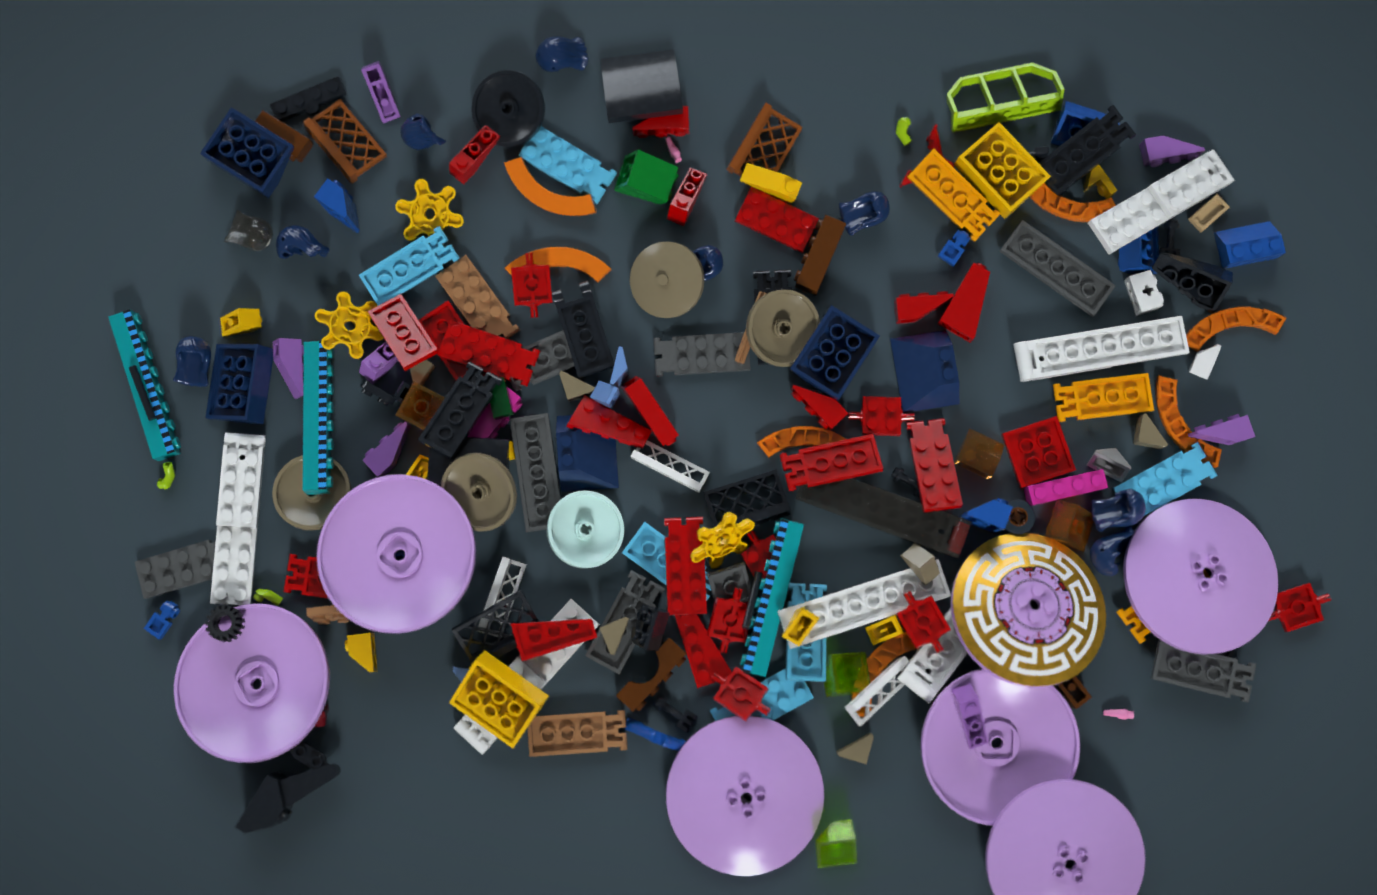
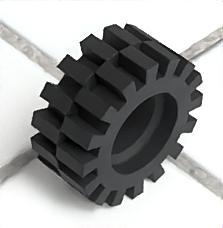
(217, 615)

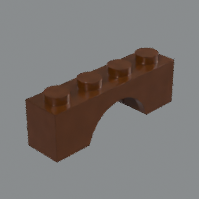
(634, 693)

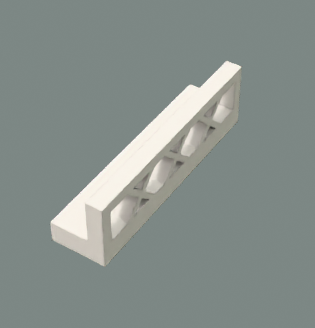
(671, 472)
(497, 587)
(876, 688)

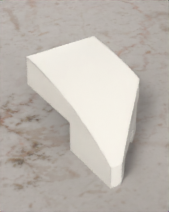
(1204, 361)

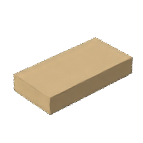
(1208, 213)

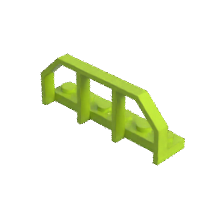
(1005, 111)

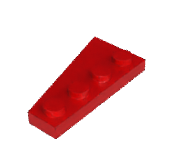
(599, 419)
(546, 637)
(701, 650)

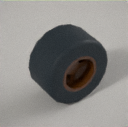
(1023, 516)

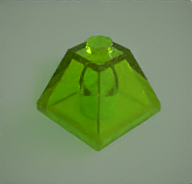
(846, 674)
(837, 845)

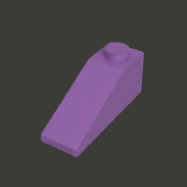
(380, 91)

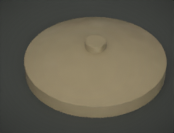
(667, 279)
(781, 326)
(482, 489)
(305, 510)

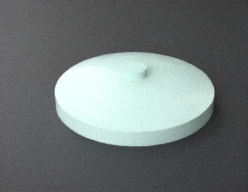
(585, 529)

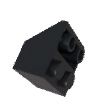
(649, 627)

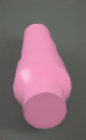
(674, 151)
(1120, 713)

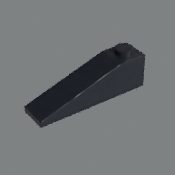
(1198, 280)

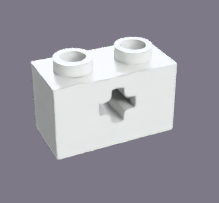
(1142, 301)

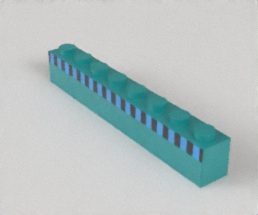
(134, 351)
(317, 419)
(773, 597)

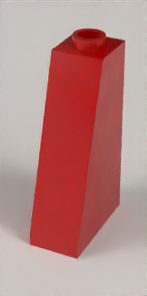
(965, 307)
(650, 411)

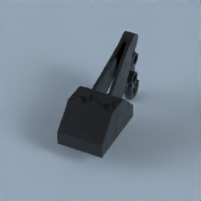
(279, 793)

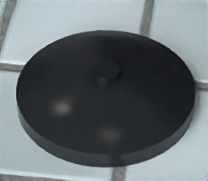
(509, 106)

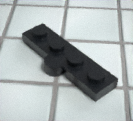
(308, 99)

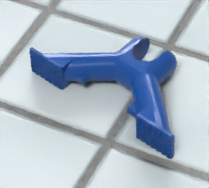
(653, 735)

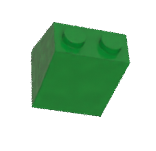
(646, 177)

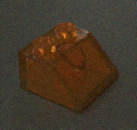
(419, 406)
(979, 454)
(1070, 525)

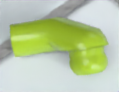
(901, 130)
(168, 478)
(267, 594)

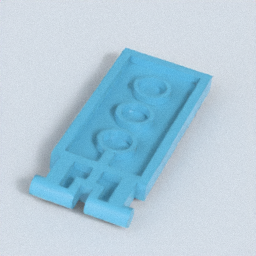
(567, 164)
(408, 267)
(1170, 478)
(648, 551)
(808, 660)
(781, 697)

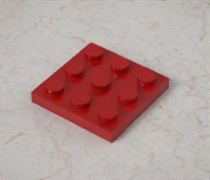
(1038, 452)

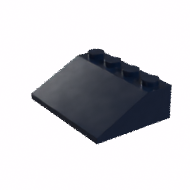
(248, 152)
(834, 353)
(240, 383)

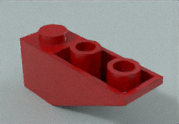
(664, 125)
(473, 154)
(686, 196)
(914, 308)
(823, 407)

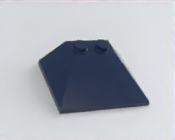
(925, 371)
(585, 459)

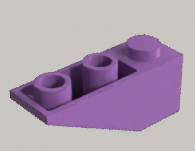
(1166, 149)
(288, 359)
(377, 363)
(1227, 433)
(386, 454)
(970, 715)

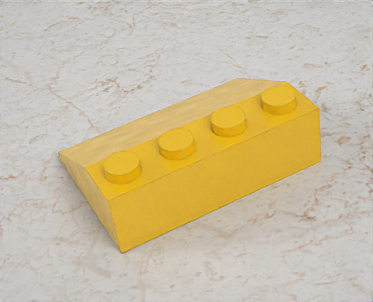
(1001, 170)
(498, 699)

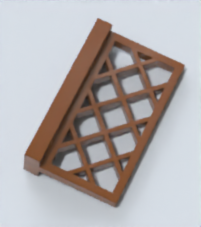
(753, 134)
(330, 148)

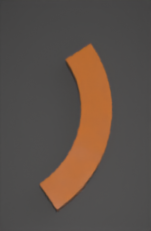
(544, 198)
(1069, 208)
(565, 258)
(1233, 317)
(1174, 423)
(797, 437)
(883, 656)

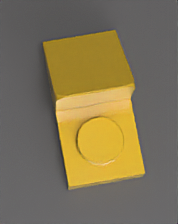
(1101, 180)

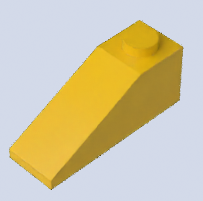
(771, 182)

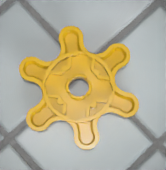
(417, 210)
(348, 313)
(717, 549)

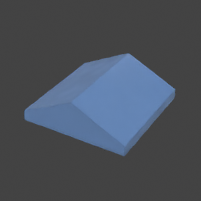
(620, 369)

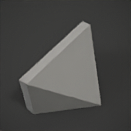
(1111, 462)

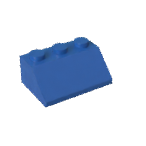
(1072, 120)
(338, 203)
(1249, 244)
(1140, 254)
(990, 516)

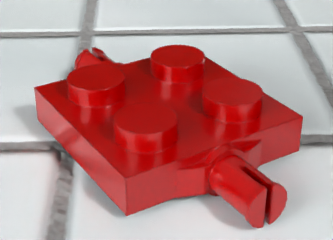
(531, 285)
(881, 416)
(758, 553)
(1298, 607)
(728, 620)
(923, 622)
(740, 694)

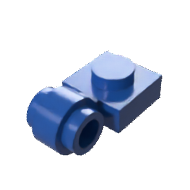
(952, 250)
(159, 623)

